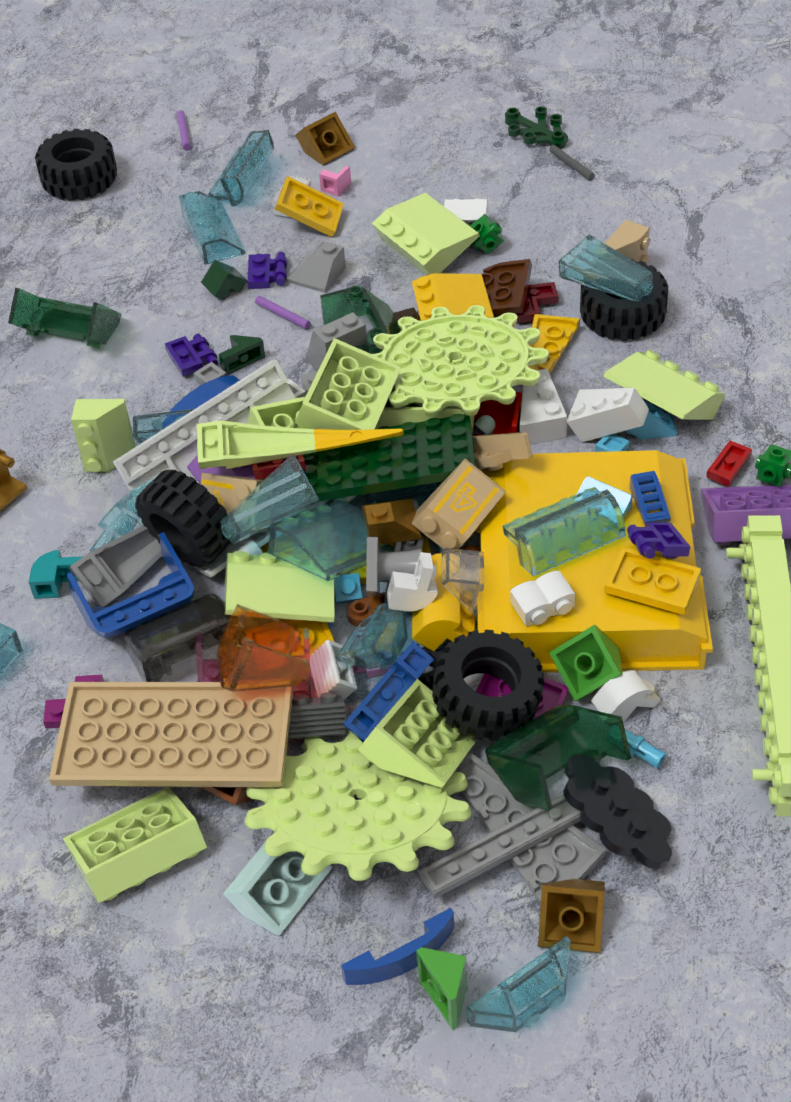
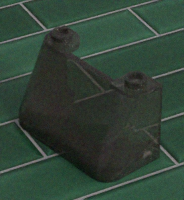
(173, 636)

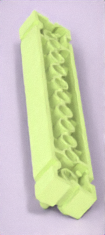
(770, 613)

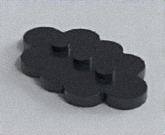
(617, 811)

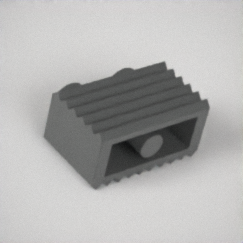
(317, 716)

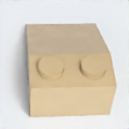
(631, 240)

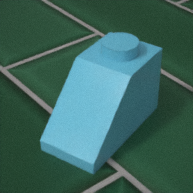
(656, 425)

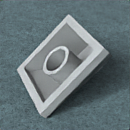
(319, 267)

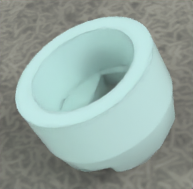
(485, 424)

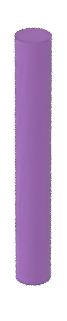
(183, 130)
(294, 318)

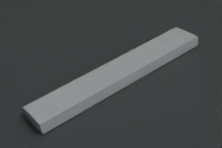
(498, 847)

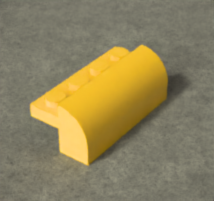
(443, 617)

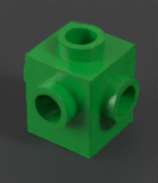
(489, 233)
(774, 465)

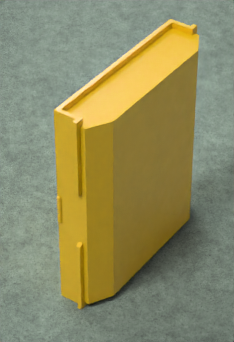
(643, 633)

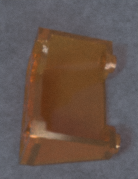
(258, 653)

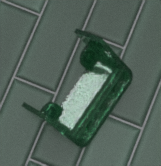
(361, 302)
(63, 318)
(545, 744)

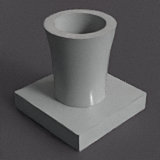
(382, 564)

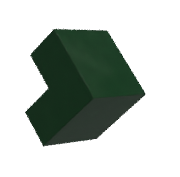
(223, 278)

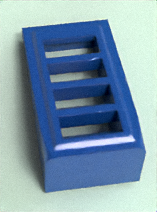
(646, 483)

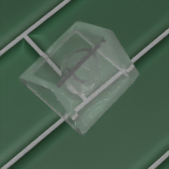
(464, 576)

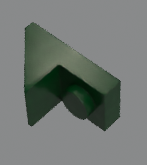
(243, 352)

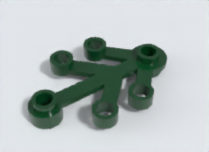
(555, 137)

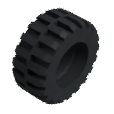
(76, 164)
(625, 318)
(186, 516)
(495, 656)

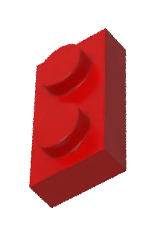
(729, 463)

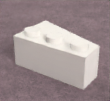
(542, 411)
(606, 412)

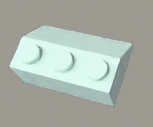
(273, 889)

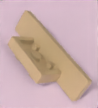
(497, 449)

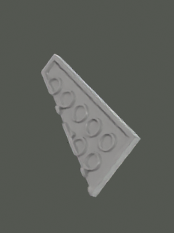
(558, 858)

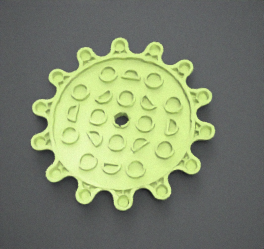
(460, 359)
(328, 826)

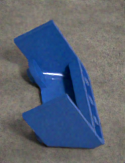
(170, 593)

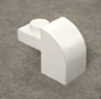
(414, 590)
(624, 694)

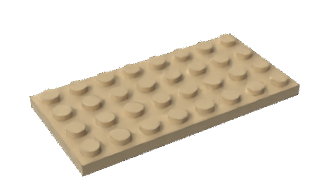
(171, 735)

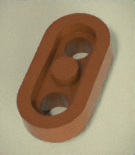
(366, 606)

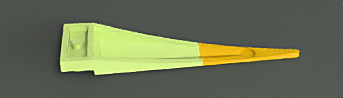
(246, 444)

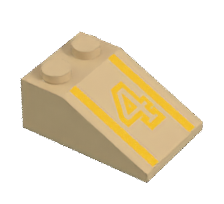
(229, 489)
(457, 506)

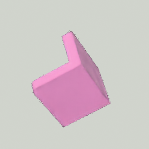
(335, 183)

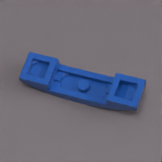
(205, 392)
(388, 691)
(366, 970)

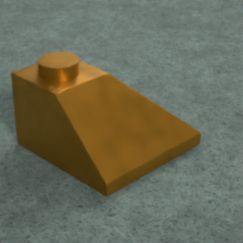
(325, 139)
(391, 521)
(574, 911)

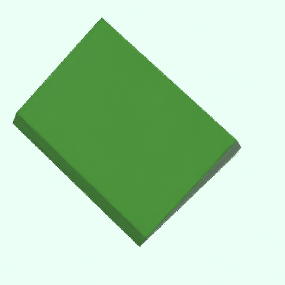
(587, 662)
(444, 980)

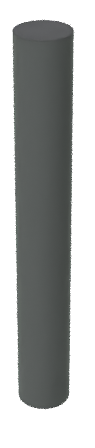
(572, 162)

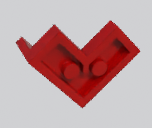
(505, 415)

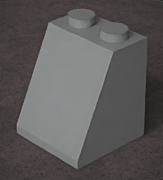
(346, 329)

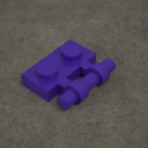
(260, 270)
(184, 354)
(658, 537)

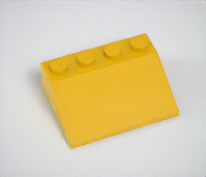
(451, 291)

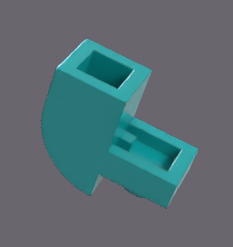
(49, 573)

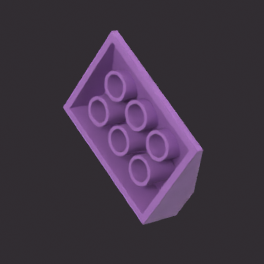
(729, 509)

